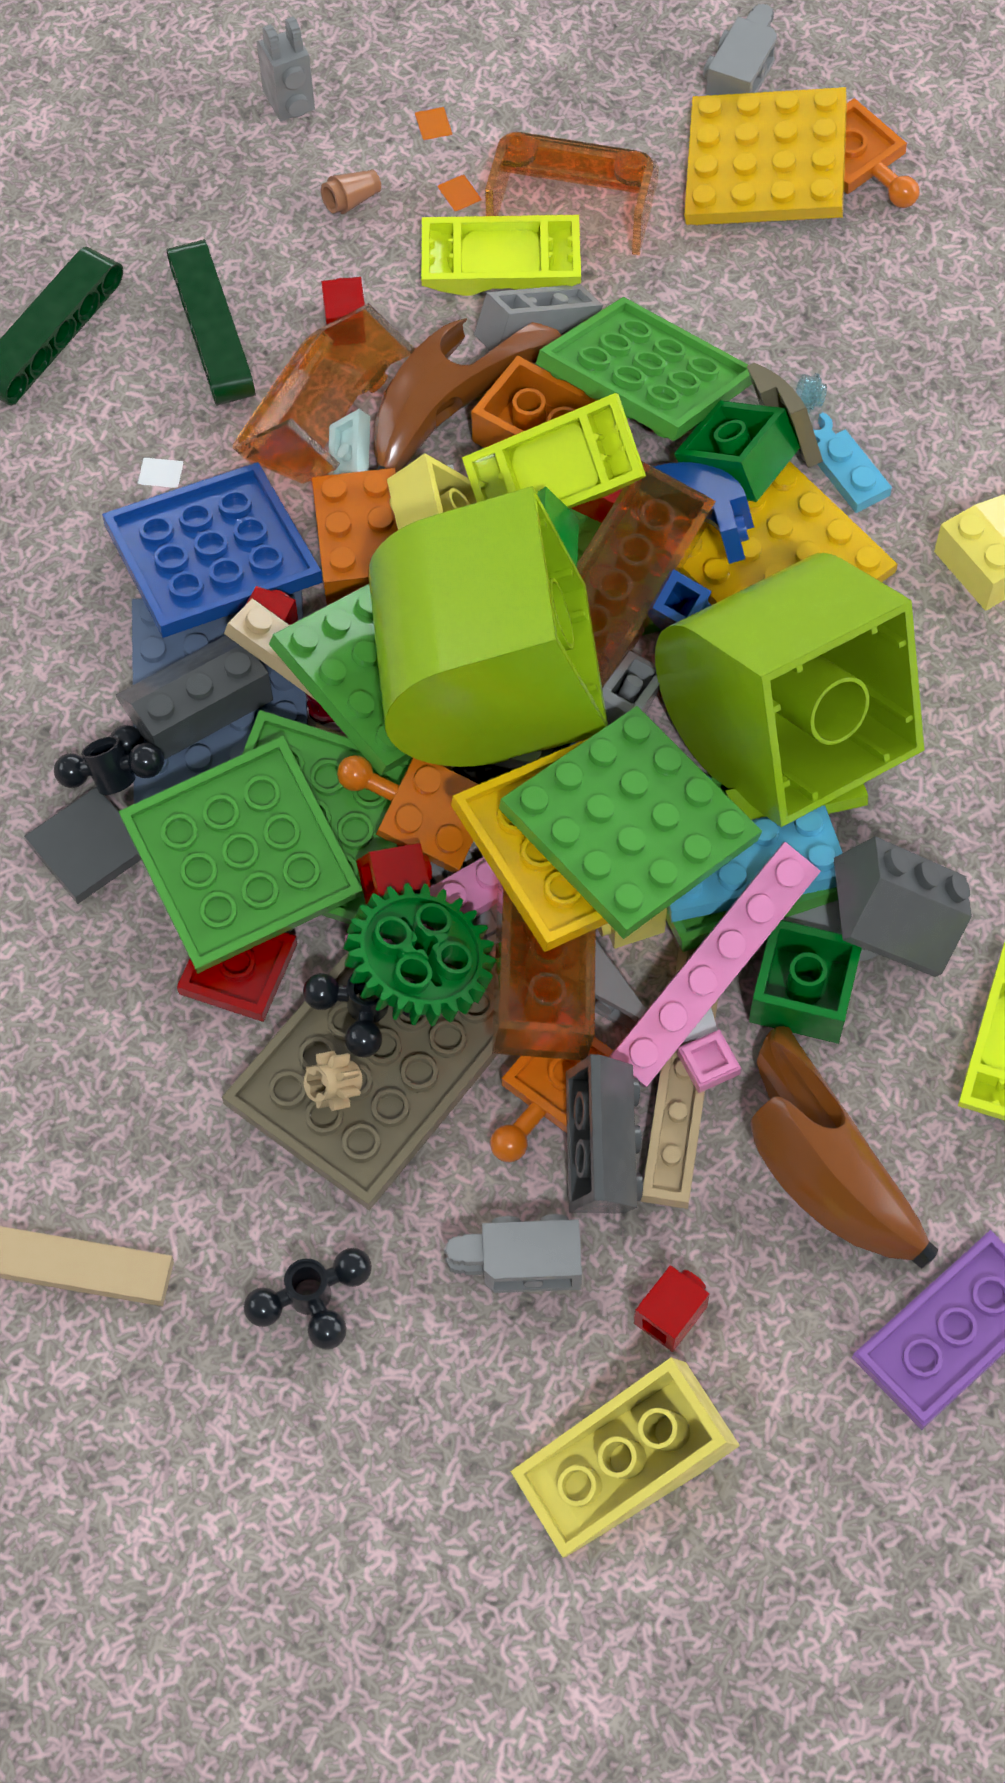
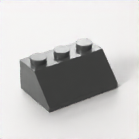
(197, 695)
(901, 905)
(602, 1136)

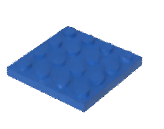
(209, 547)

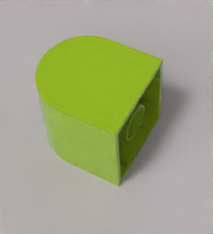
(483, 635)
(796, 685)

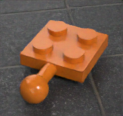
(870, 150)
(418, 807)
(543, 1087)

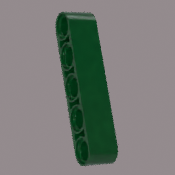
(54, 320)
(211, 322)

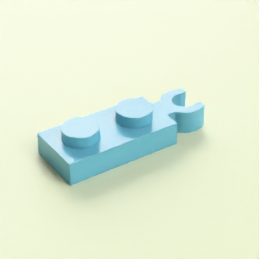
(849, 467)

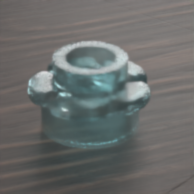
(811, 391)

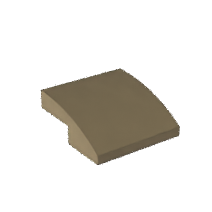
(776, 392)

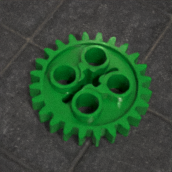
(419, 954)

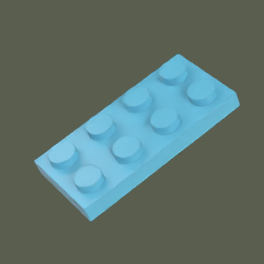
(809, 835)

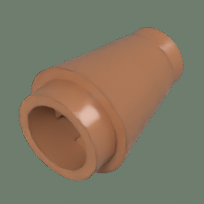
(348, 190)

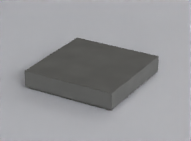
(84, 845)

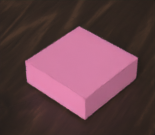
(709, 1061)

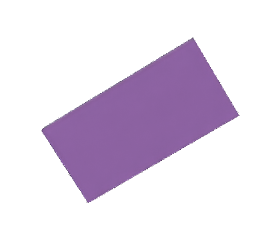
(942, 1335)

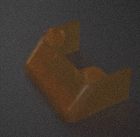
(578, 164)
(317, 390)

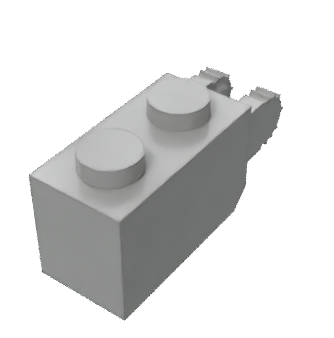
(743, 55)
(286, 71)
(630, 686)
(521, 1254)

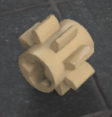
(333, 1080)

